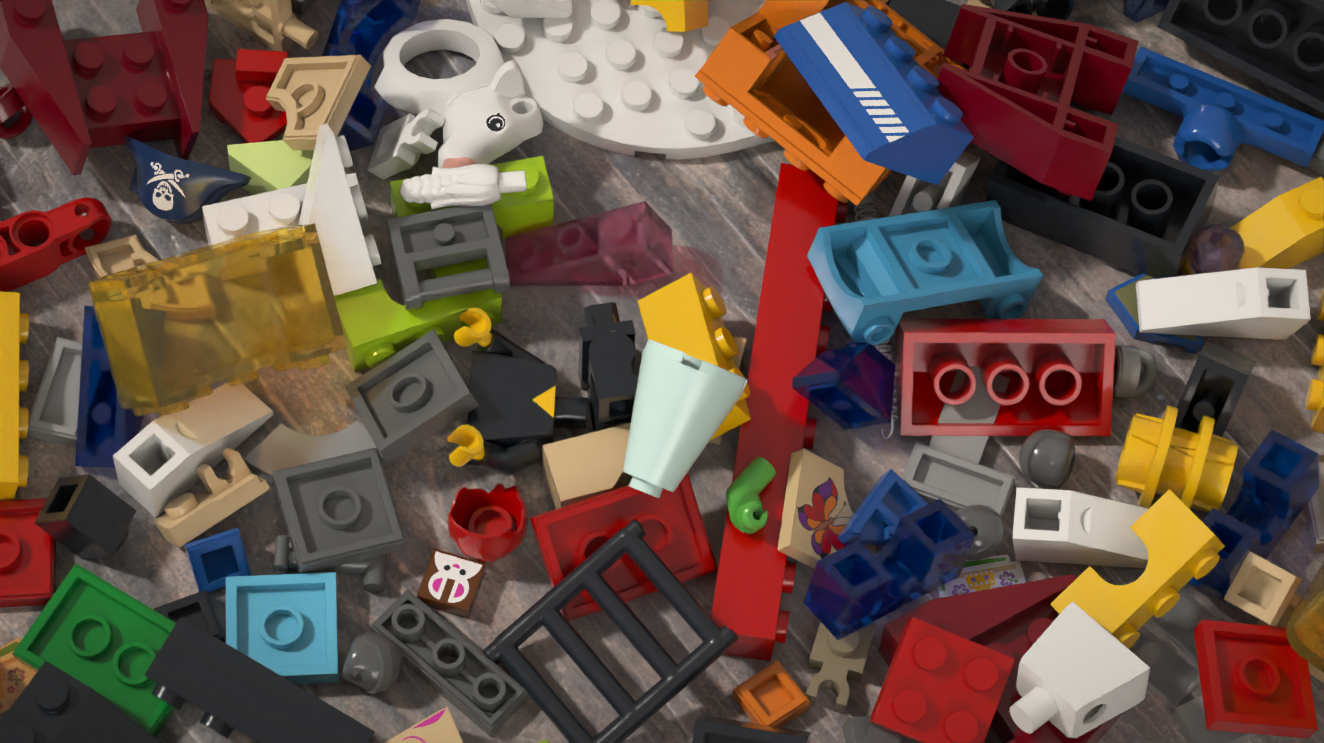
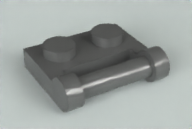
(443, 240)

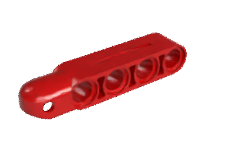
(61, 233)

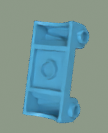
(917, 263)

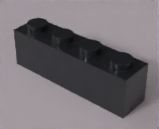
(243, 694)

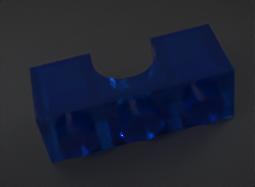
(1272, 495)
(859, 588)

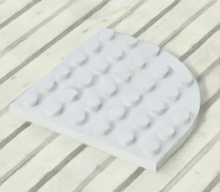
(622, 77)

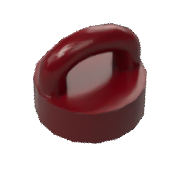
(9, 105)

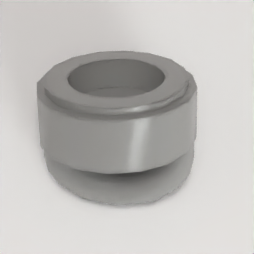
(1127, 372)

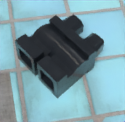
(607, 366)

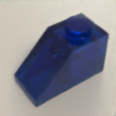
(850, 385)

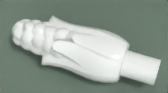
(462, 186)

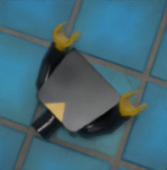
(514, 401)

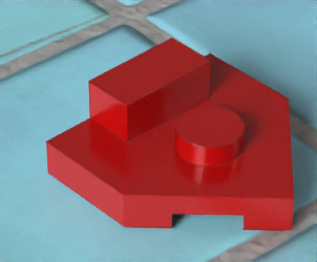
(241, 91)

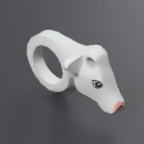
(482, 108)

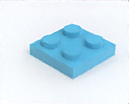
(286, 623)

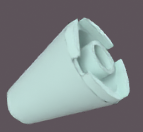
(675, 415)

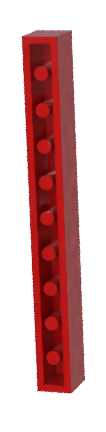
(784, 343)

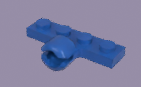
(1220, 114)

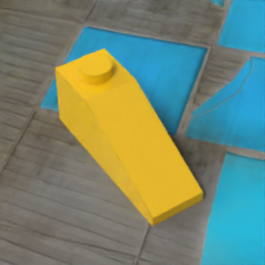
(1283, 229)

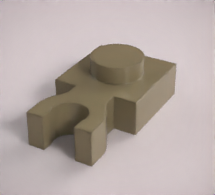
(837, 662)

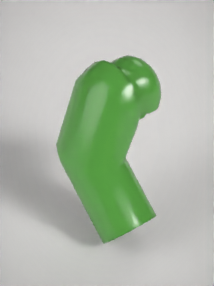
(744, 498)

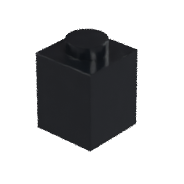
(86, 517)

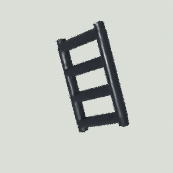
(589, 577)

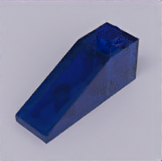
(101, 421)

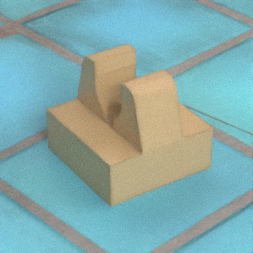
(1262, 589)

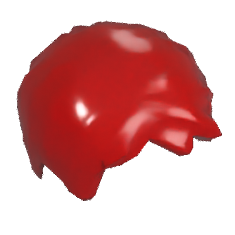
(488, 523)

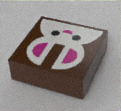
(451, 583)

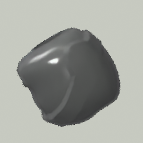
(1047, 458)
(989, 529)
(373, 662)

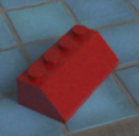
(1055, 369)

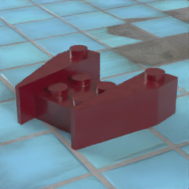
(110, 85)
(1022, 88)
(1004, 621)

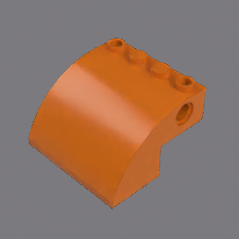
(777, 102)

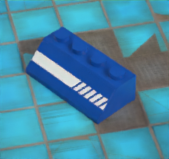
(877, 90)

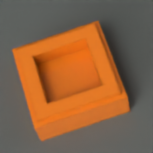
(771, 697)

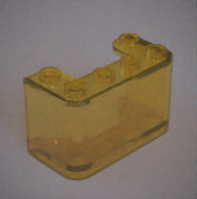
(216, 317)

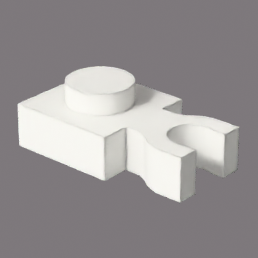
(403, 142)

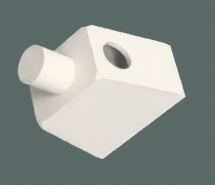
(1077, 677)

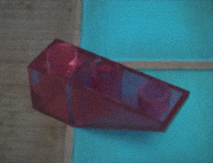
(594, 250)

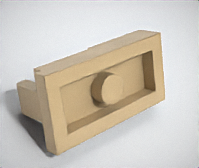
(194, 514)

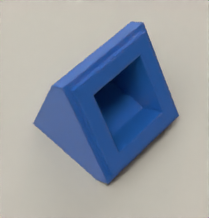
(217, 558)

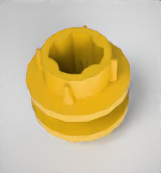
(1172, 458)

